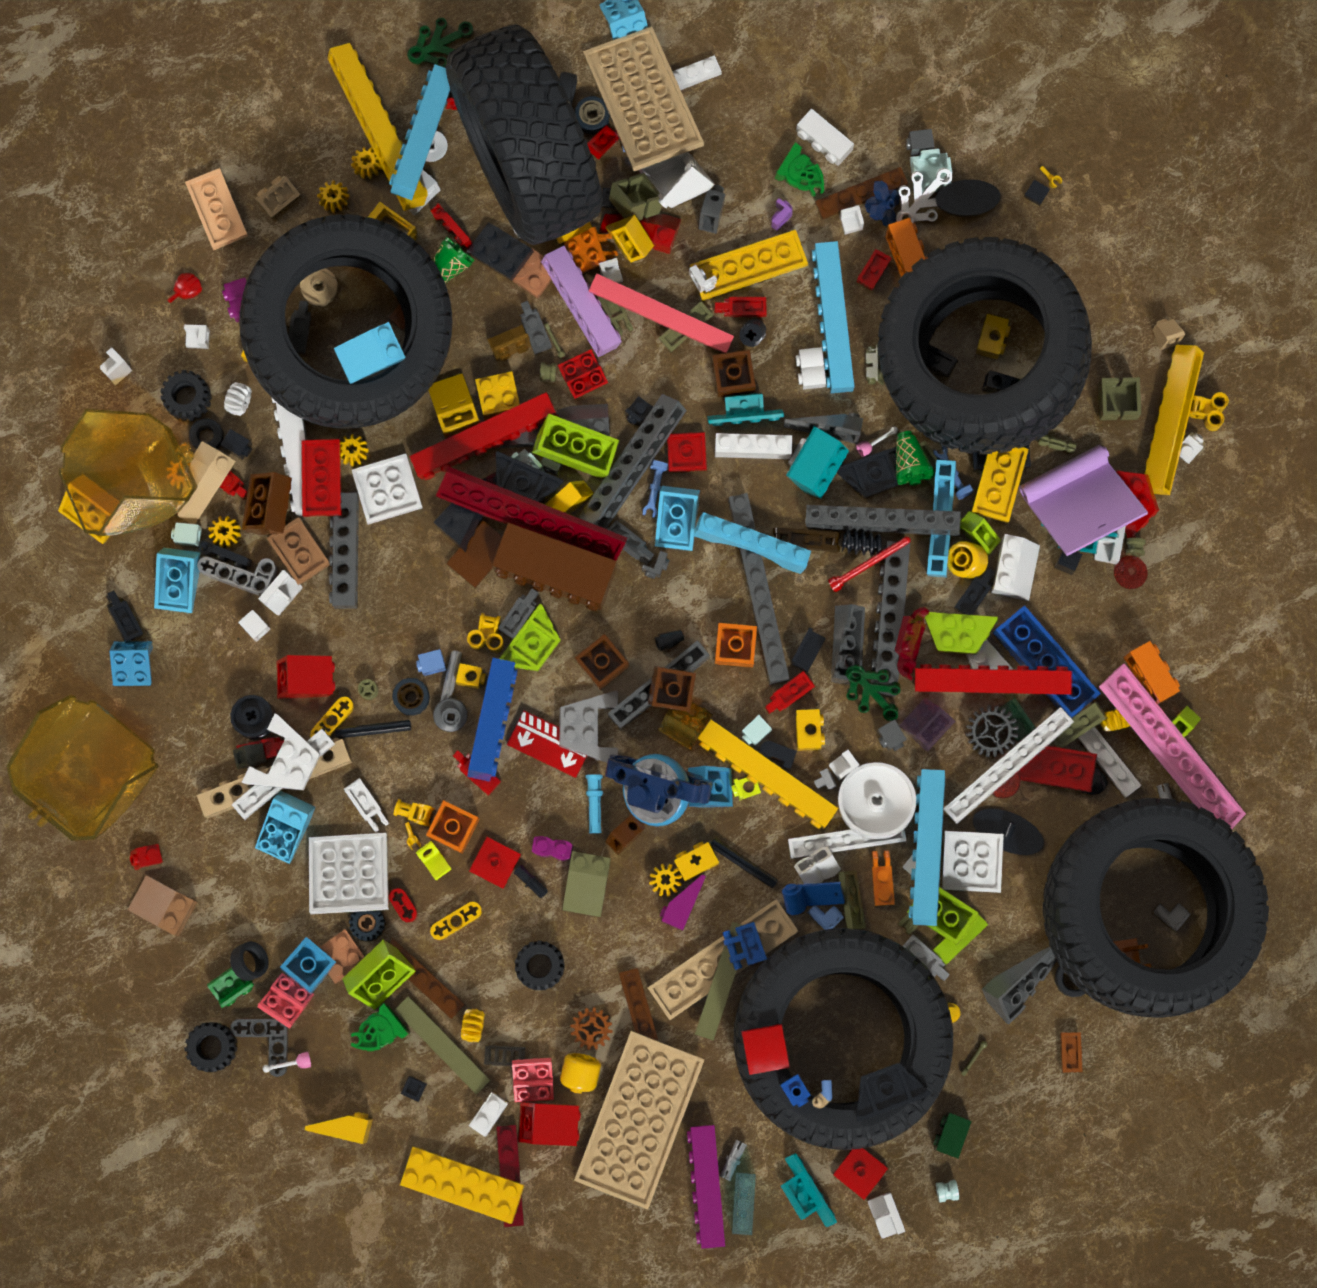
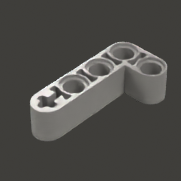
(235, 573)

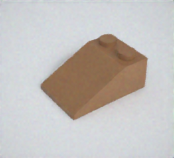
(162, 906)

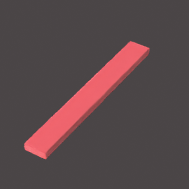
(661, 313)

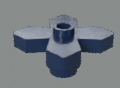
(883, 203)

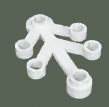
(921, 199)

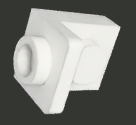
(698, 277)

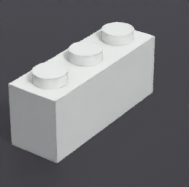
(824, 137)

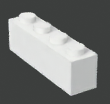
(753, 446)

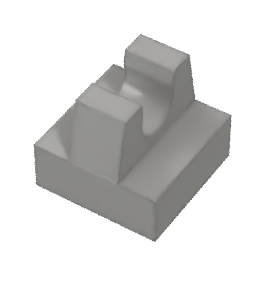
(826, 780)

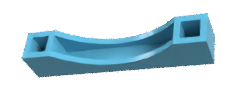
(943, 501)
(725, 532)

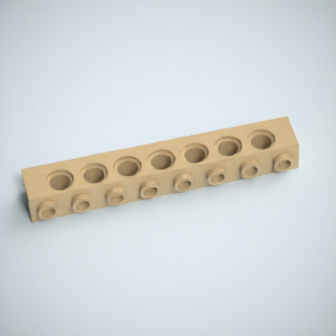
(207, 797)

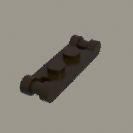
(810, 539)

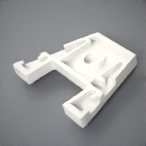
(293, 762)

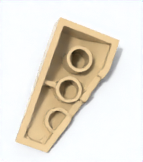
(209, 471)

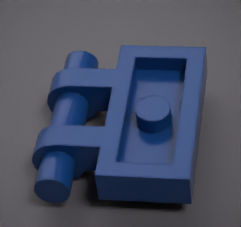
(750, 944)

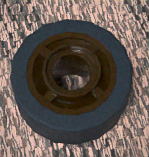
(411, 707)

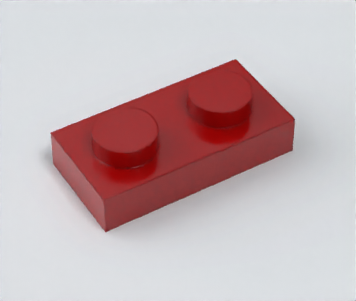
(602, 142)
(873, 269)

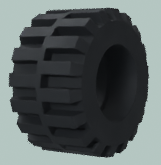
(182, 381)
(527, 953)
(194, 1042)

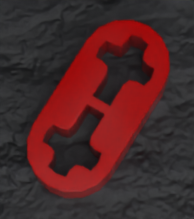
(399, 908)

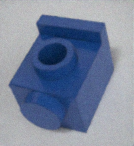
(788, 1087)

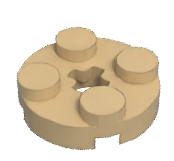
(323, 296)

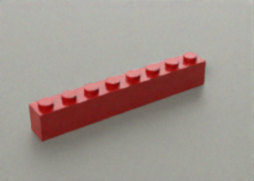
(483, 436)
(993, 680)

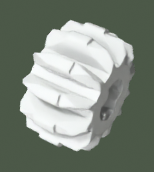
(237, 399)

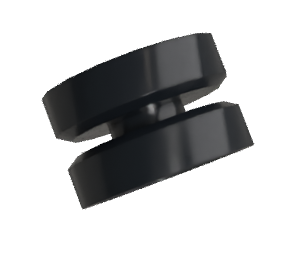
(245, 709)

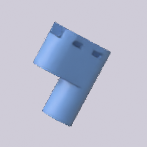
(827, 920)

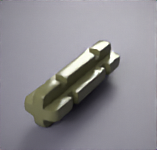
(1057, 444)

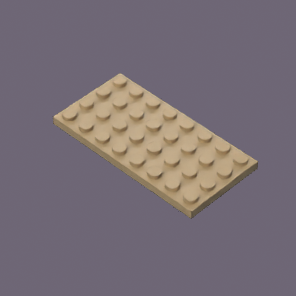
(643, 98)
(639, 1120)

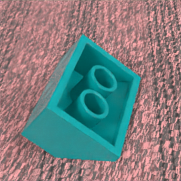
(817, 463)

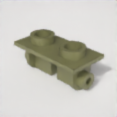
(873, 373)

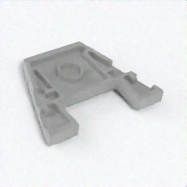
(580, 726)

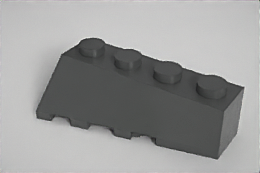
(847, 640)

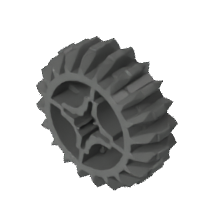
(999, 746)

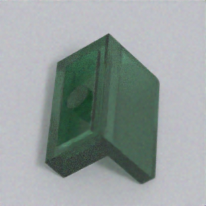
(1022, 720)

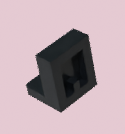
(638, 411)

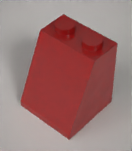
(305, 676)
(549, 1124)

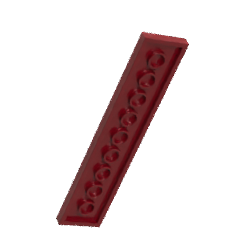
(529, 514)

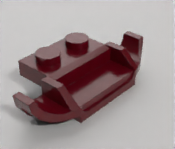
(909, 641)

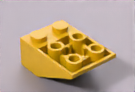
(453, 405)

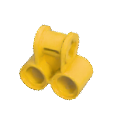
(1208, 409)
(487, 631)

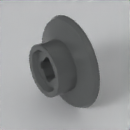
(452, 706)

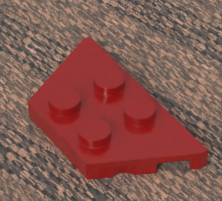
(1142, 489)

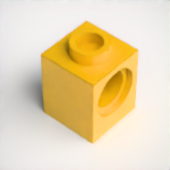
(462, 674)

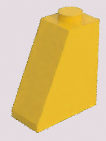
(571, 497)

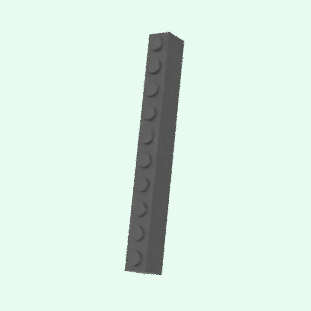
(760, 596)

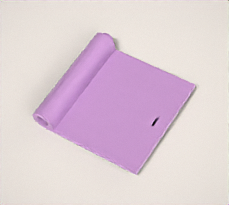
(1082, 500)

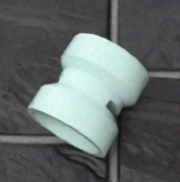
(947, 1191)

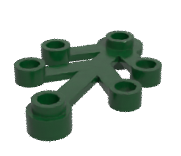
(437, 44)
(857, 674)

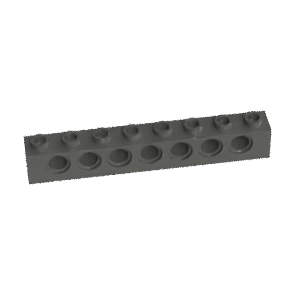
(633, 462)
(883, 520)
(896, 610)

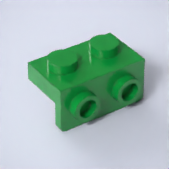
(229, 987)

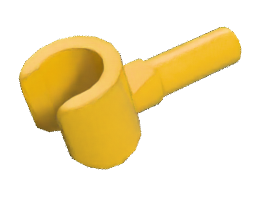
(1051, 177)
(411, 838)

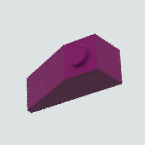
(681, 906)

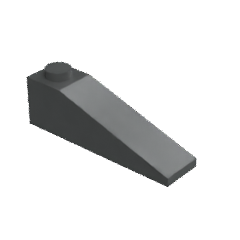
(840, 426)
(1011, 988)

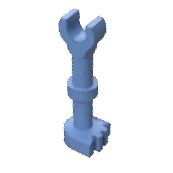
(659, 468)
(963, 491)

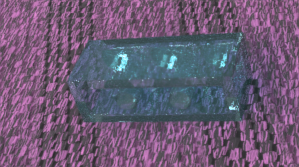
(743, 1203)

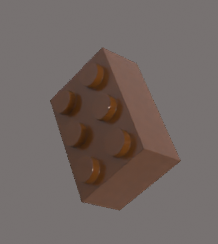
(266, 503)

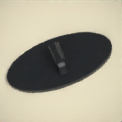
(967, 197)
(1019, 835)

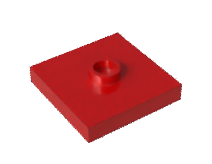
(687, 452)
(495, 862)
(860, 1172)

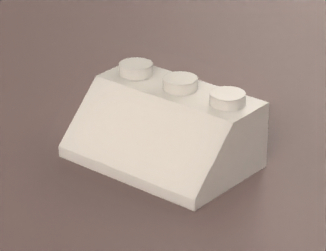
(1015, 567)

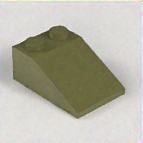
(586, 884)

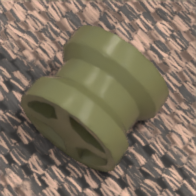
(548, 372)
(1135, 547)
(365, 687)
(907, 923)

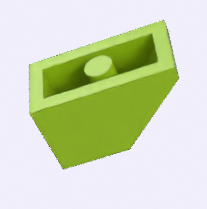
(979, 531)
(1186, 721)

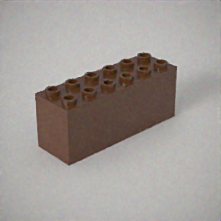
(554, 567)

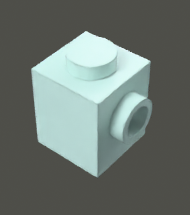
(186, 534)
(755, 731)

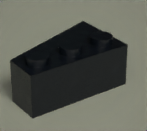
(458, 524)

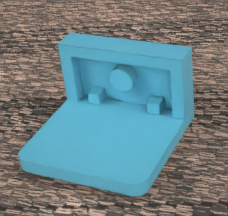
(623, 17)

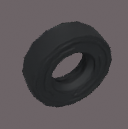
(203, 424)

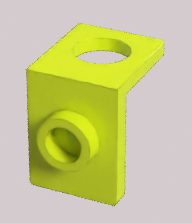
(738, 790)
(434, 861)

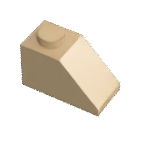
(1167, 333)

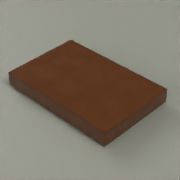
(479, 557)

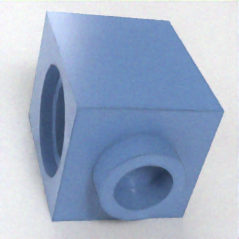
(431, 662)

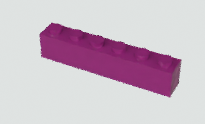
(707, 1186)

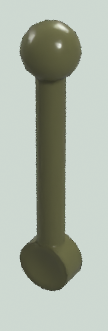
(561, 354)
(983, 1044)

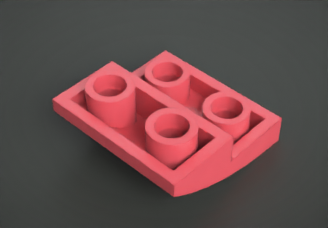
(285, 1000)
(532, 1079)

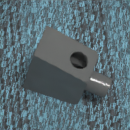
(712, 209)

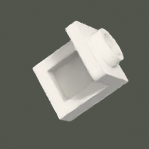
(1191, 446)

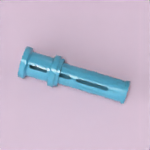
(594, 793)

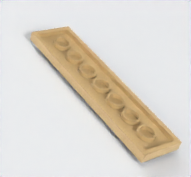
(694, 977)

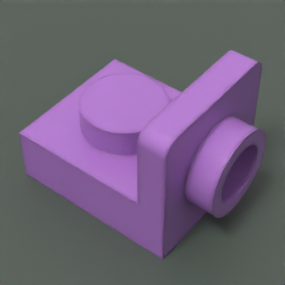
(782, 217)

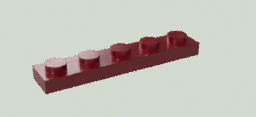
(509, 1164)

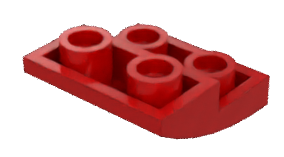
(582, 374)
(765, 1049)

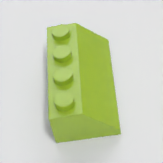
(575, 446)

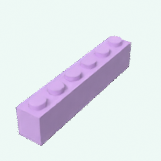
(581, 303)

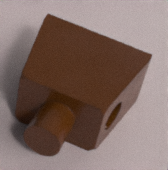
(625, 834)

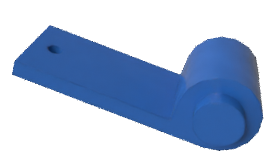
(802, 895)

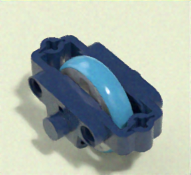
(657, 787)

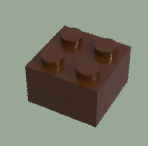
(733, 373)
(602, 662)
(671, 688)

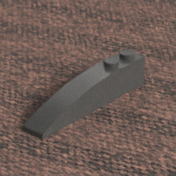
(589, 416)

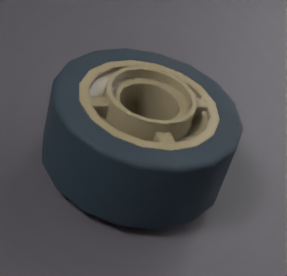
(592, 105)

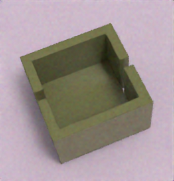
(639, 199)
(1120, 400)

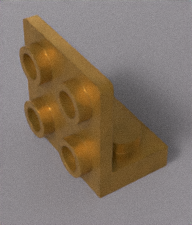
(509, 343)

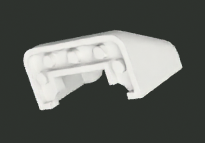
(678, 179)

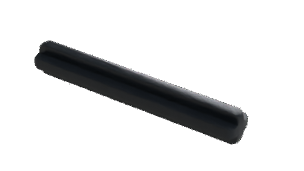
(372, 729)
(743, 863)

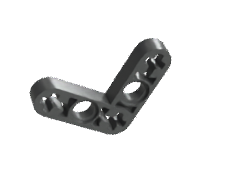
(274, 1037)

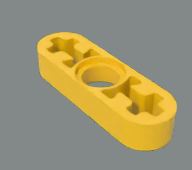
(344, 712)
(446, 933)

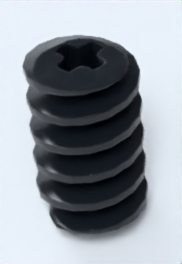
(748, 338)
(861, 543)

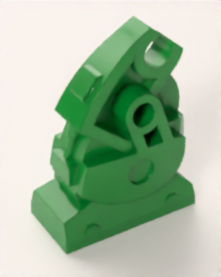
(801, 172)
(382, 1030)

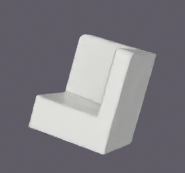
(851, 220)
(611, 270)
(197, 336)
(254, 625)
(843, 765)

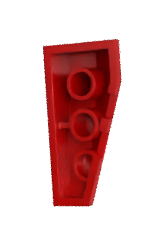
(659, 228)

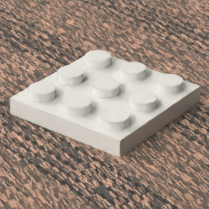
(387, 489)
(972, 861)

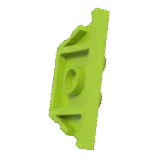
(959, 632)
(533, 642)

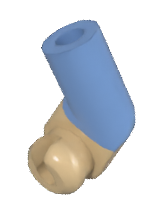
(824, 1096)

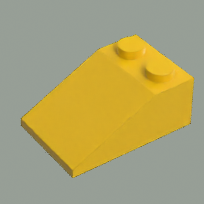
(350, 1128)

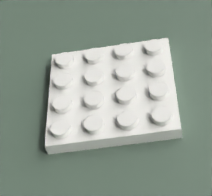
(348, 873)

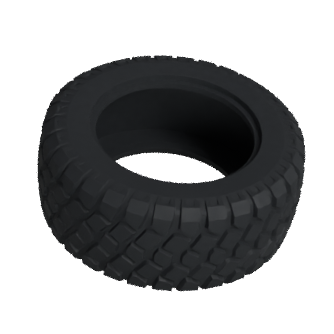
(524, 134)
(370, 247)
(976, 273)
(1231, 890)
(908, 985)

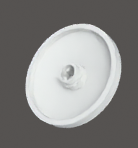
(877, 800)

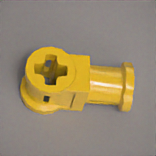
(415, 812)

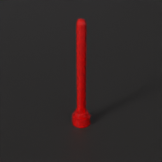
(837, 582)

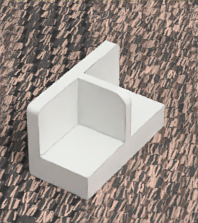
(115, 367)
(1110, 548)
(280, 593)
(886, 1215)

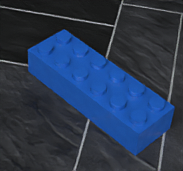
(1035, 647)
(492, 715)

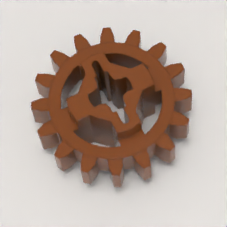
(592, 1019)

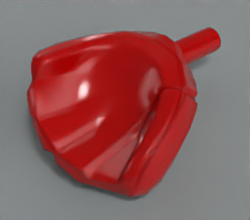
(186, 287)

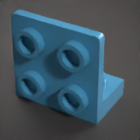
(131, 663)

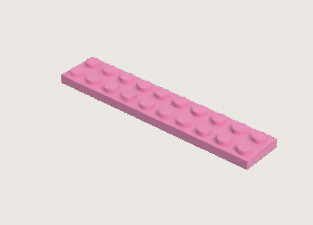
(1170, 746)

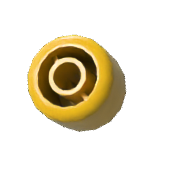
(970, 557)
(580, 1072)

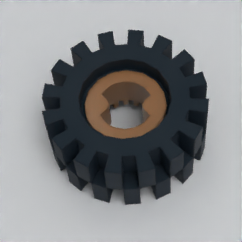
(374, 931)

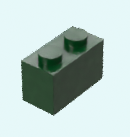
(952, 1135)

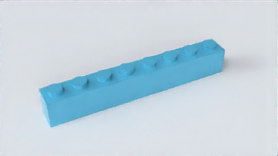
(422, 134)
(833, 317)
(928, 847)

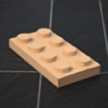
(216, 209)

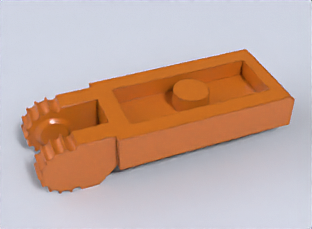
(882, 881)

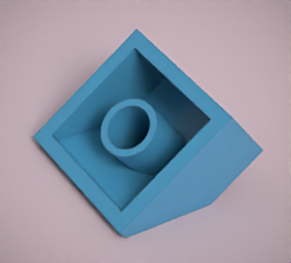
(721, 789)
(308, 965)

